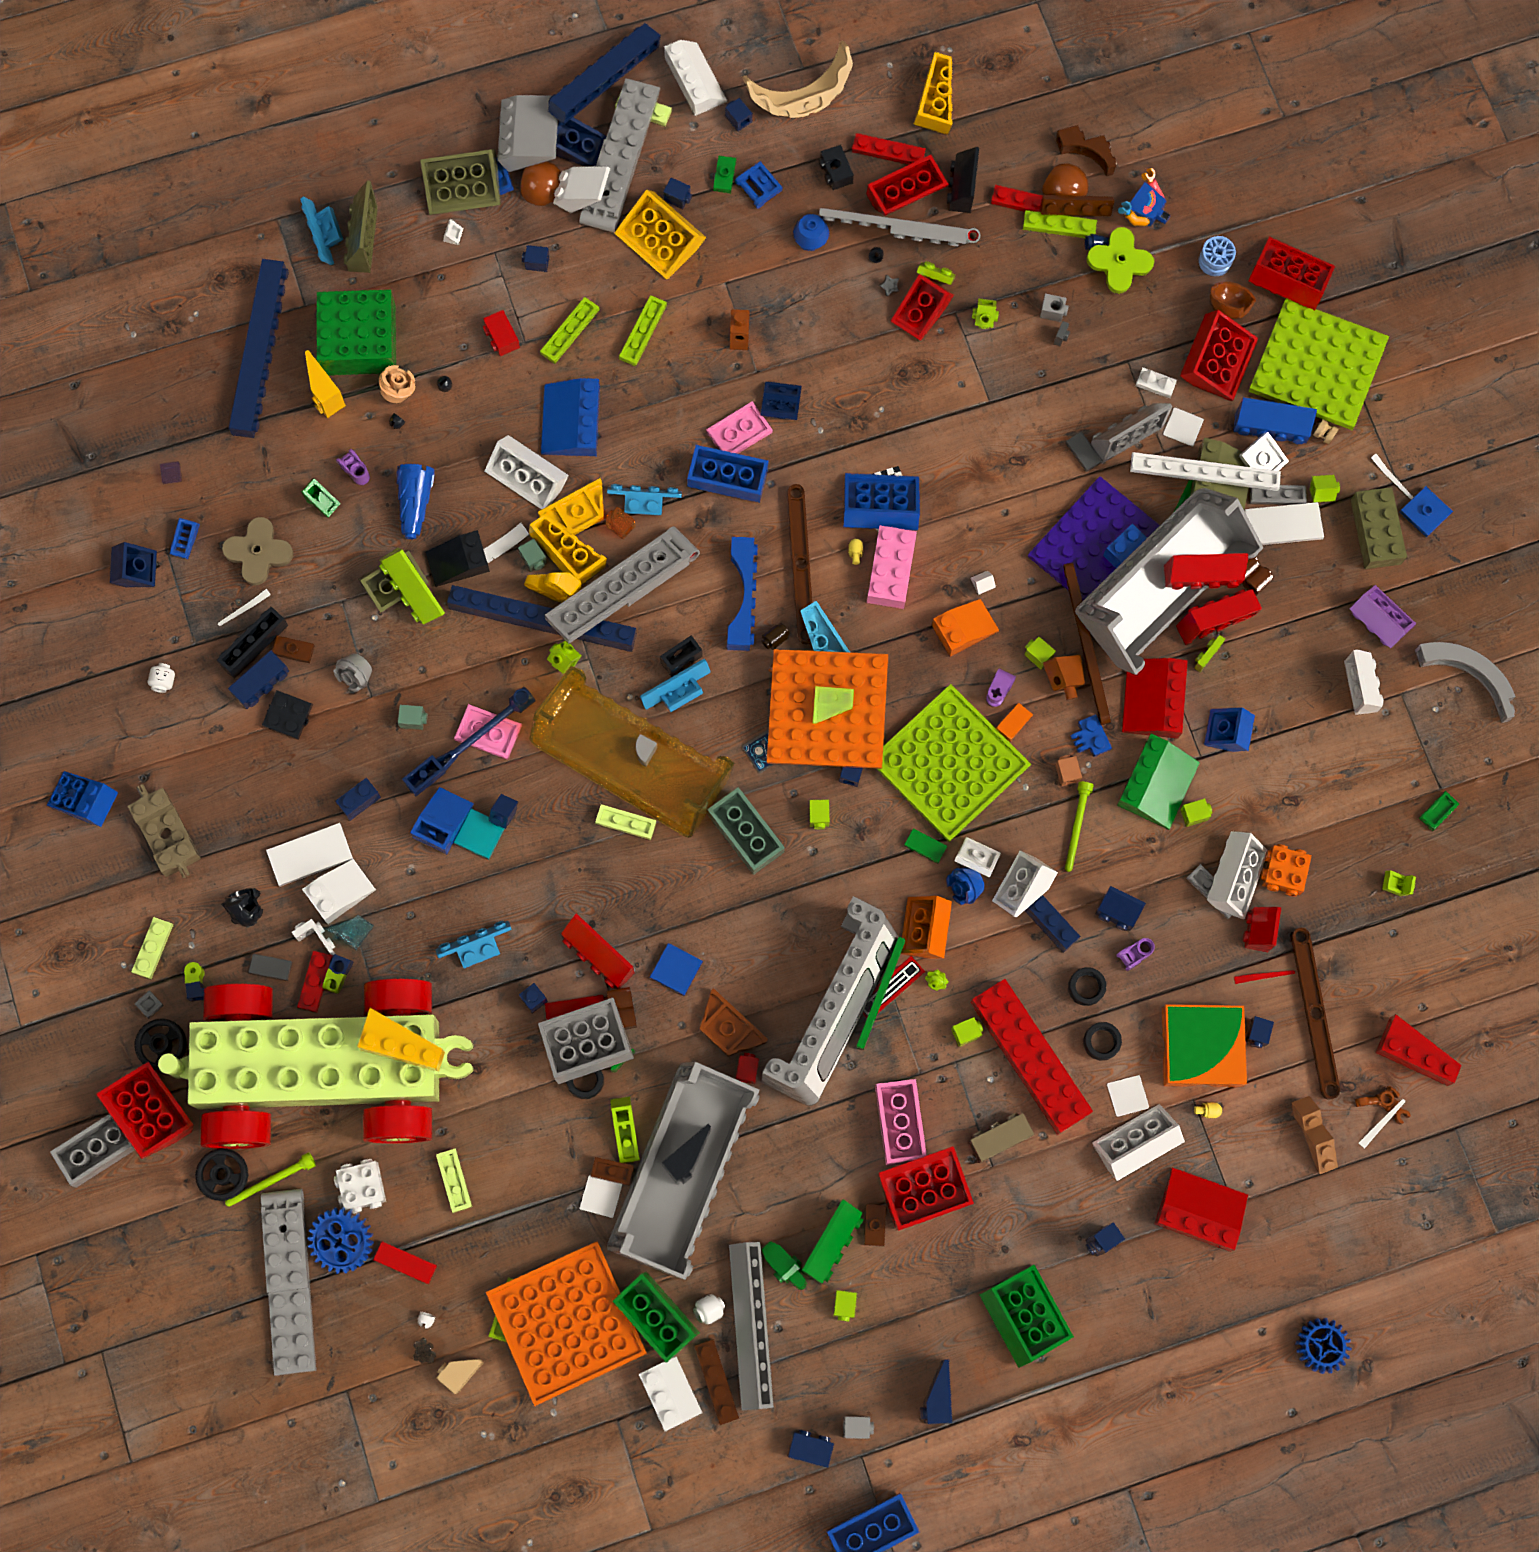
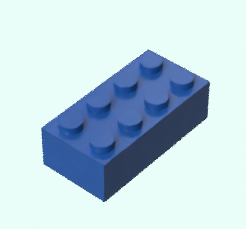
(727, 473)
(875, 1528)

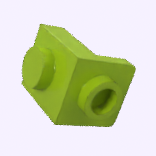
(1398, 883)

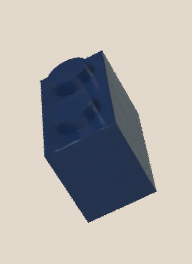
(358, 799)
(811, 1449)

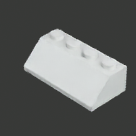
(694, 76)
(525, 472)
(1237, 874)
(1138, 1142)

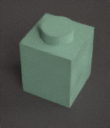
(532, 555)
(412, 717)

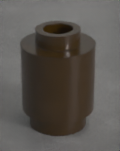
(775, 636)

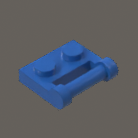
(762, 180)

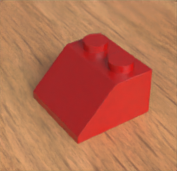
(1262, 928)

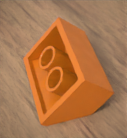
(926, 926)

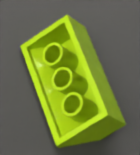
(411, 585)

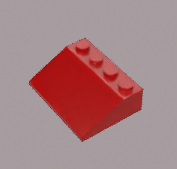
(1291, 273)
(1219, 355)
(1156, 698)
(145, 1111)
(925, 1188)
(1202, 1210)

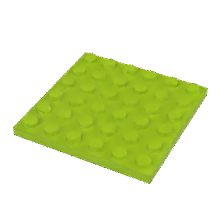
(1319, 363)
(951, 762)

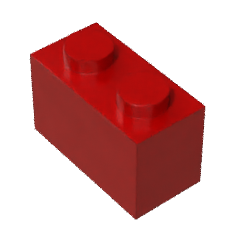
(501, 333)

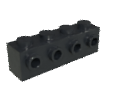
(252, 642)

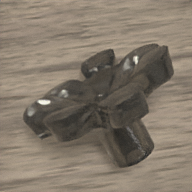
(423, 1351)

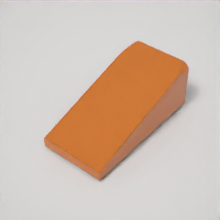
(1014, 722)

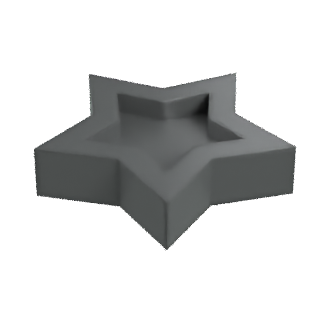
(889, 285)

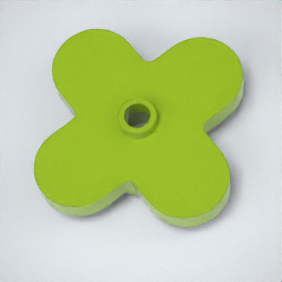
(1108, 260)

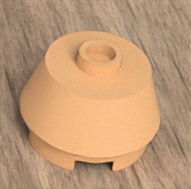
(396, 384)

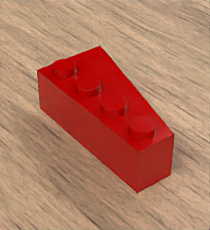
(1218, 615)
(1413, 1050)

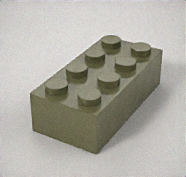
(1378, 528)

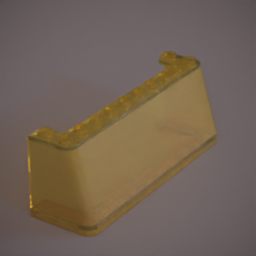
(600, 743)

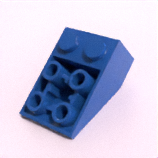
(82, 798)
(441, 820)

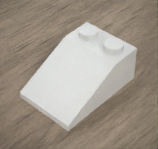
(580, 187)
(1024, 884)
(339, 890)

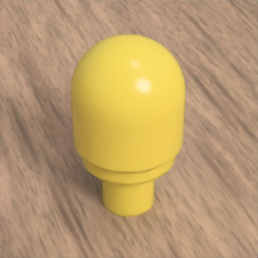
(855, 550)
(1209, 1110)

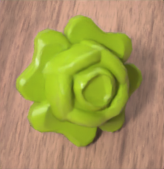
(936, 980)

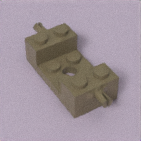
(154, 814)

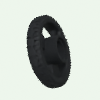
(144, 1038)
(218, 1156)

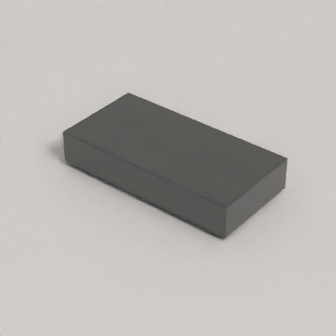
(1083, 451)
(270, 967)

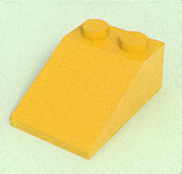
(326, 394)

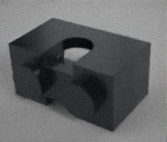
(836, 158)
(690, 652)

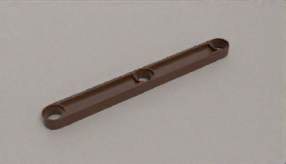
(799, 551)
(1087, 646)
(1317, 1027)

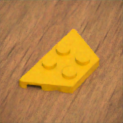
(578, 509)

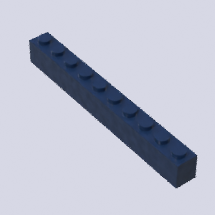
(258, 348)
(533, 617)

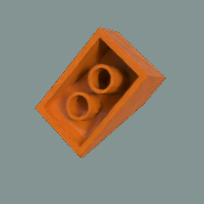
(964, 626)

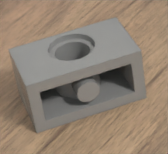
(857, 1427)

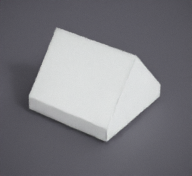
(453, 233)
(983, 582)

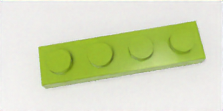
(1059, 224)
(569, 330)
(643, 330)

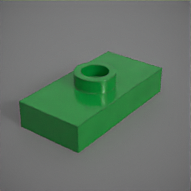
(724, 174)

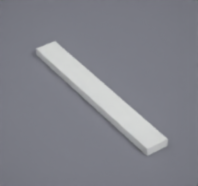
(1205, 471)

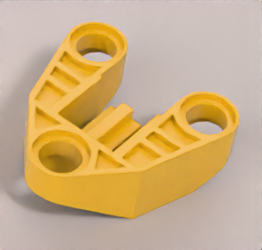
(554, 585)

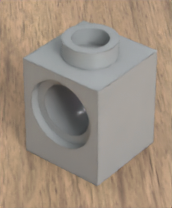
(1051, 314)

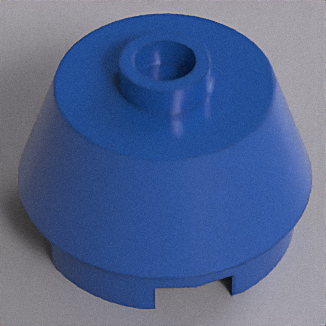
(811, 232)
(965, 884)

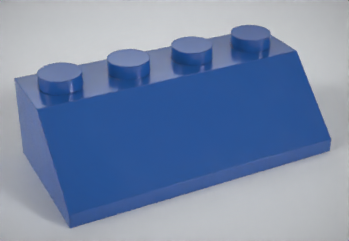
(1277, 419)

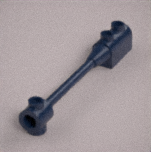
(434, 768)

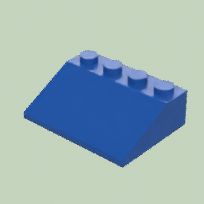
(571, 417)
(881, 501)

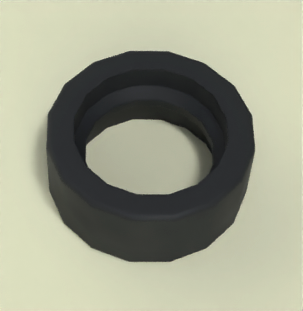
(1075, 995)
(1107, 1027)
(587, 1094)

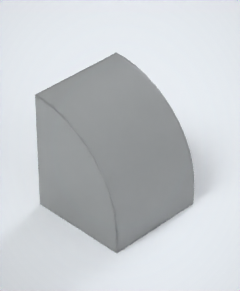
(645, 749)

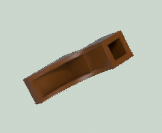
(1098, 149)

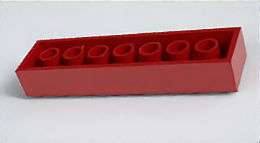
(1031, 1056)

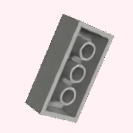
(91, 1151)

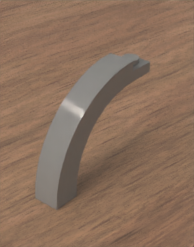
(1475, 664)

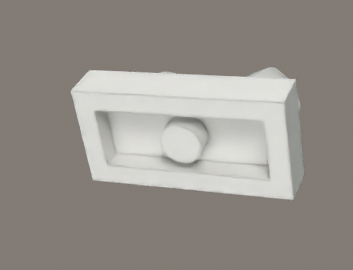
(1156, 382)

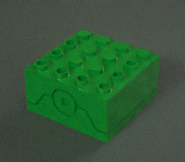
(356, 331)

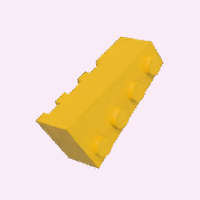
(935, 102)
(566, 550)
(396, 1042)

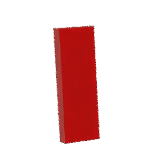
(405, 1262)

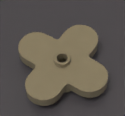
(257, 564)

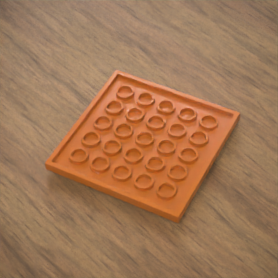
(843, 740)
(565, 1323)

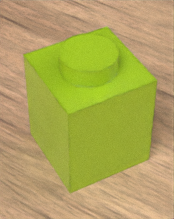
(1324, 488)
(1039, 652)
(1196, 812)
(819, 814)
(967, 1031)
(845, 1305)

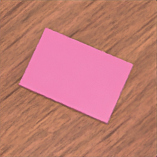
(739, 429)
(497, 741)

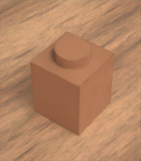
(1068, 770)

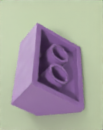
(1382, 616)

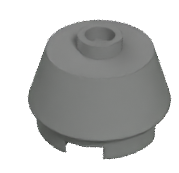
(353, 671)

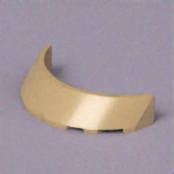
(807, 99)

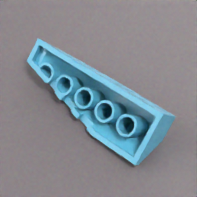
(821, 631)

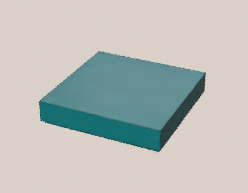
(479, 834)

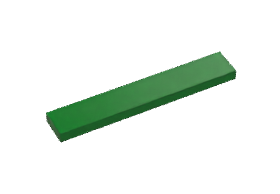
(880, 994)

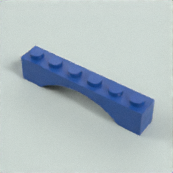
(739, 630)

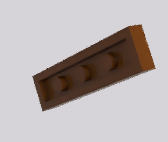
(1076, 205)
(716, 1382)

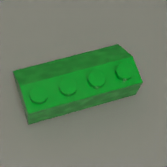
(832, 1241)
(656, 1316)

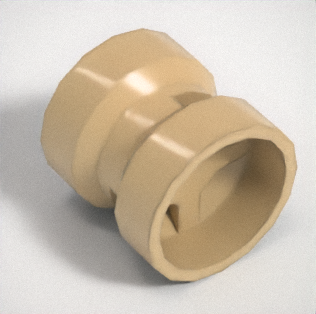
(1321, 430)

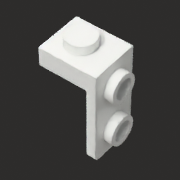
(304, 929)

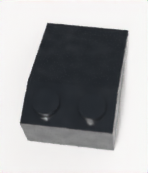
(457, 559)
(684, 1160)

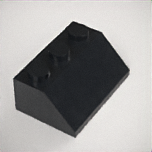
(963, 180)

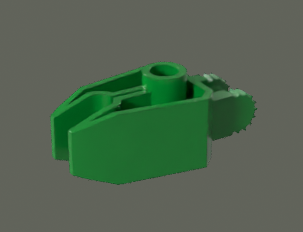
(785, 1266)

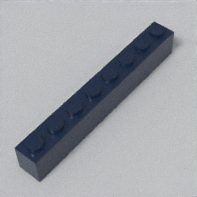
(603, 73)

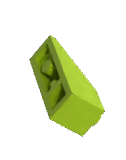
(624, 1129)

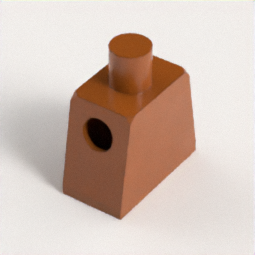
(739, 327)
(1065, 674)

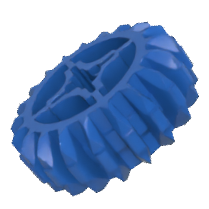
(1319, 1353)

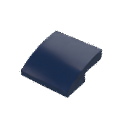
(781, 400)

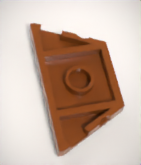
(728, 1027)

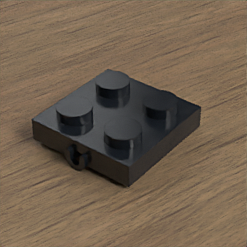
(287, 715)

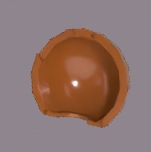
(1066, 180)
(540, 183)
(1231, 299)

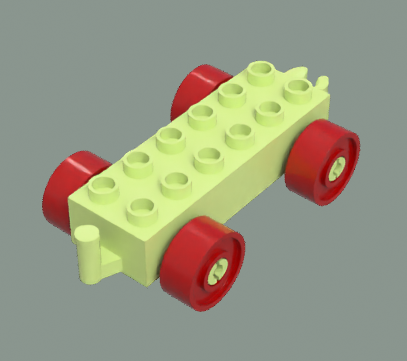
(253, 1061)

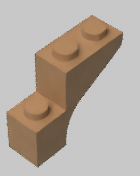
(1317, 1137)

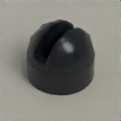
(872, 254)
(447, 385)
(396, 421)

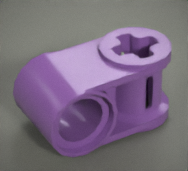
(352, 465)
(1001, 686)
(1133, 955)

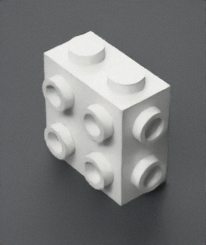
(360, 1186)

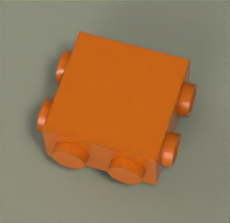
(1286, 870)

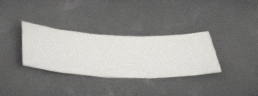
(505, 542)

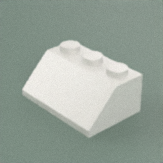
(1363, 682)
(670, 1393)

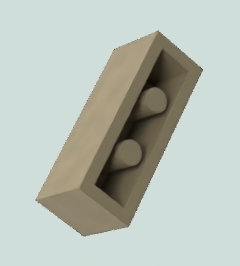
(1000, 1137)

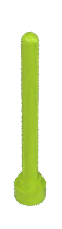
(1084, 789)
(305, 1162)

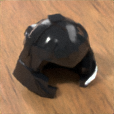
(243, 907)

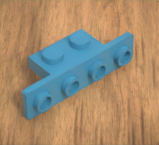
(323, 228)
(644, 501)
(677, 689)
(477, 946)

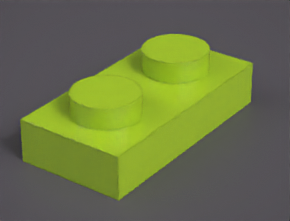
(944, 275)
(1213, 647)

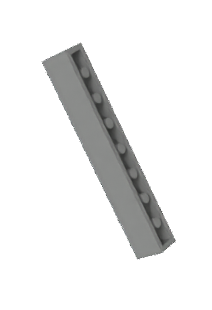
(751, 1326)

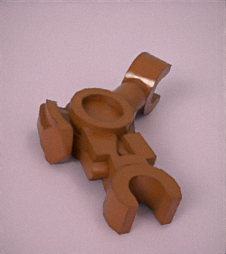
(1386, 1100)

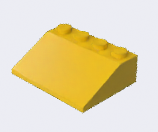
(659, 234)

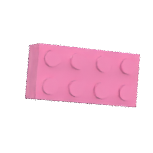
(891, 567)
(900, 1121)

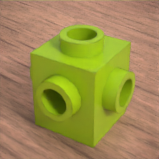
(985, 313)
(563, 656)

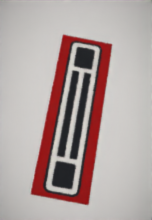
(900, 980)

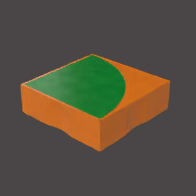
(1204, 1045)

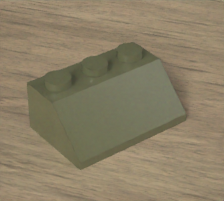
(379, 587)

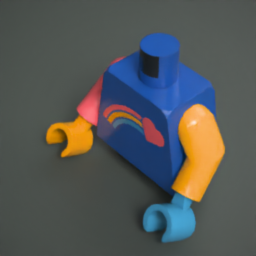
(1146, 204)

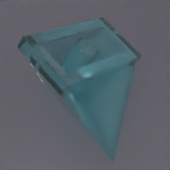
(352, 931)

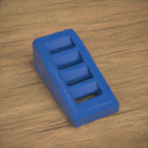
(177, 536)

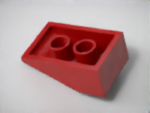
(922, 307)

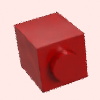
(747, 1068)

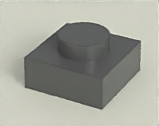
(1062, 334)
(149, 1004)

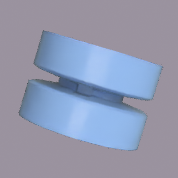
(1217, 256)

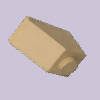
(458, 1373)

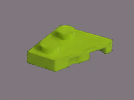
(831, 702)

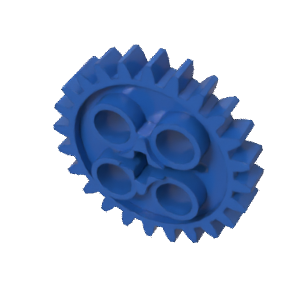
(349, 1225)

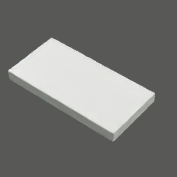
(1286, 523)
(309, 854)

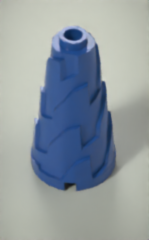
(414, 494)

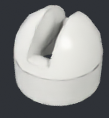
(426, 1318)

